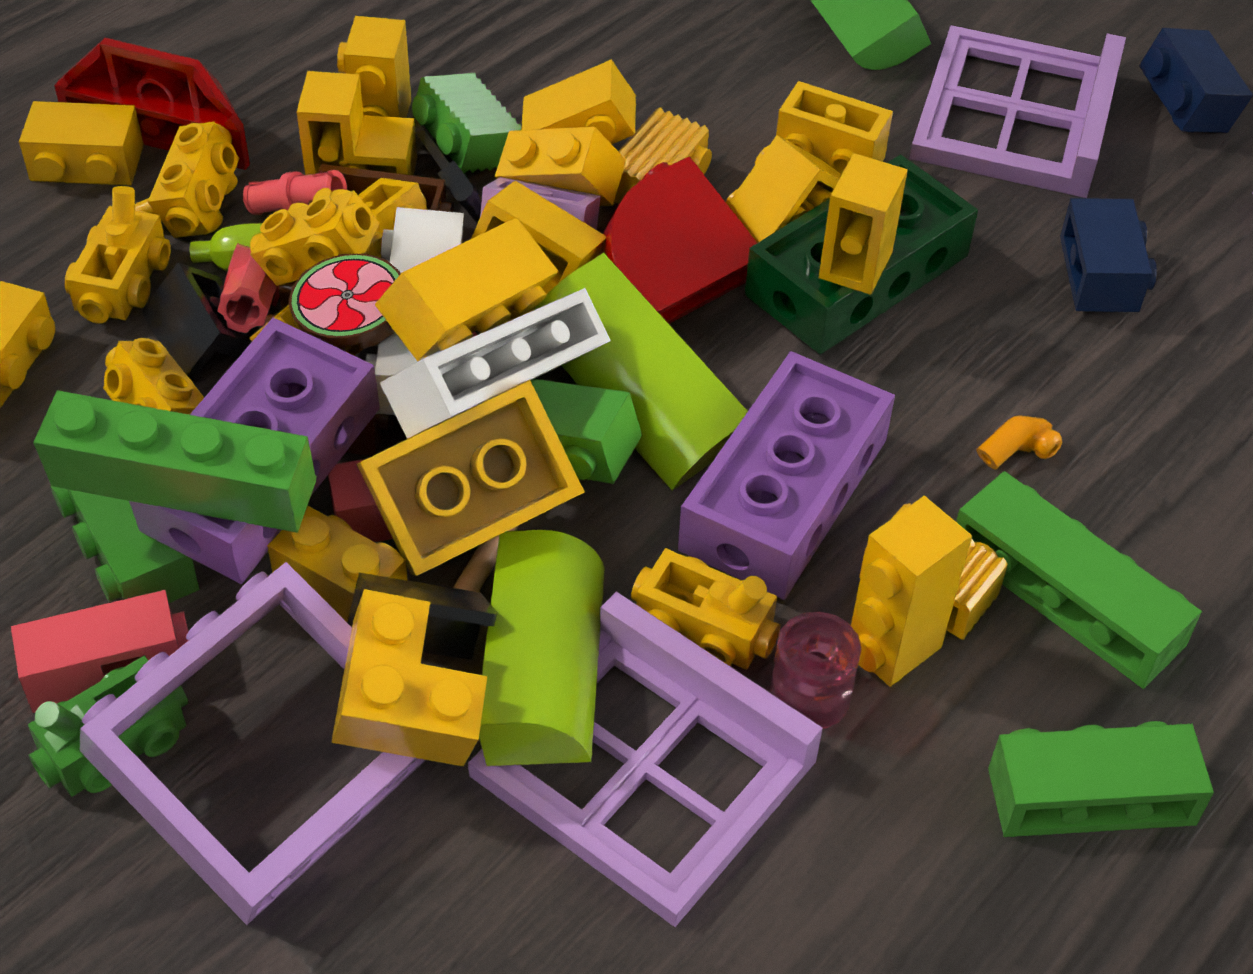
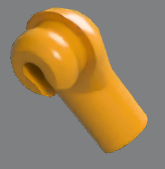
(1020, 434)

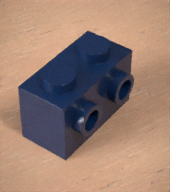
(1195, 80)
(1106, 255)

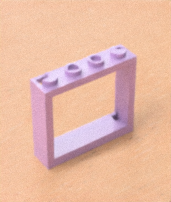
(109, 717)

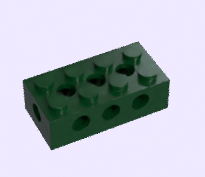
(785, 267)

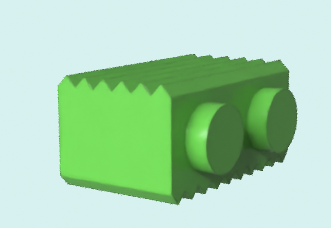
(464, 119)

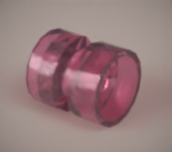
(816, 666)

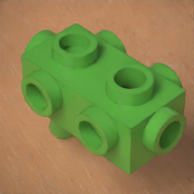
(58, 732)

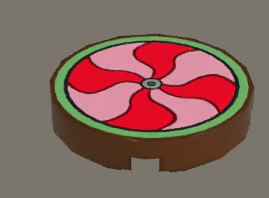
(339, 300)

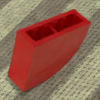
(678, 240)

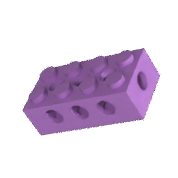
(282, 385)
(731, 511)

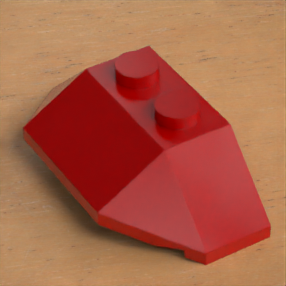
(161, 86)

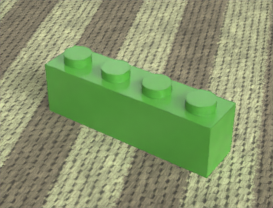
(176, 461)
(1080, 580)

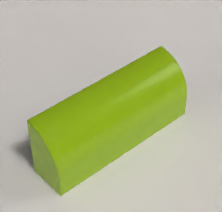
(676, 397)
(542, 650)

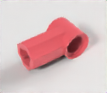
(246, 292)

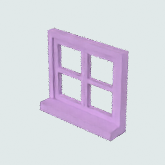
(1085, 123)
(703, 693)

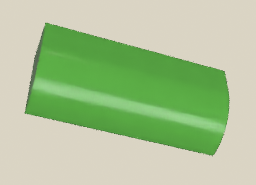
(875, 31)

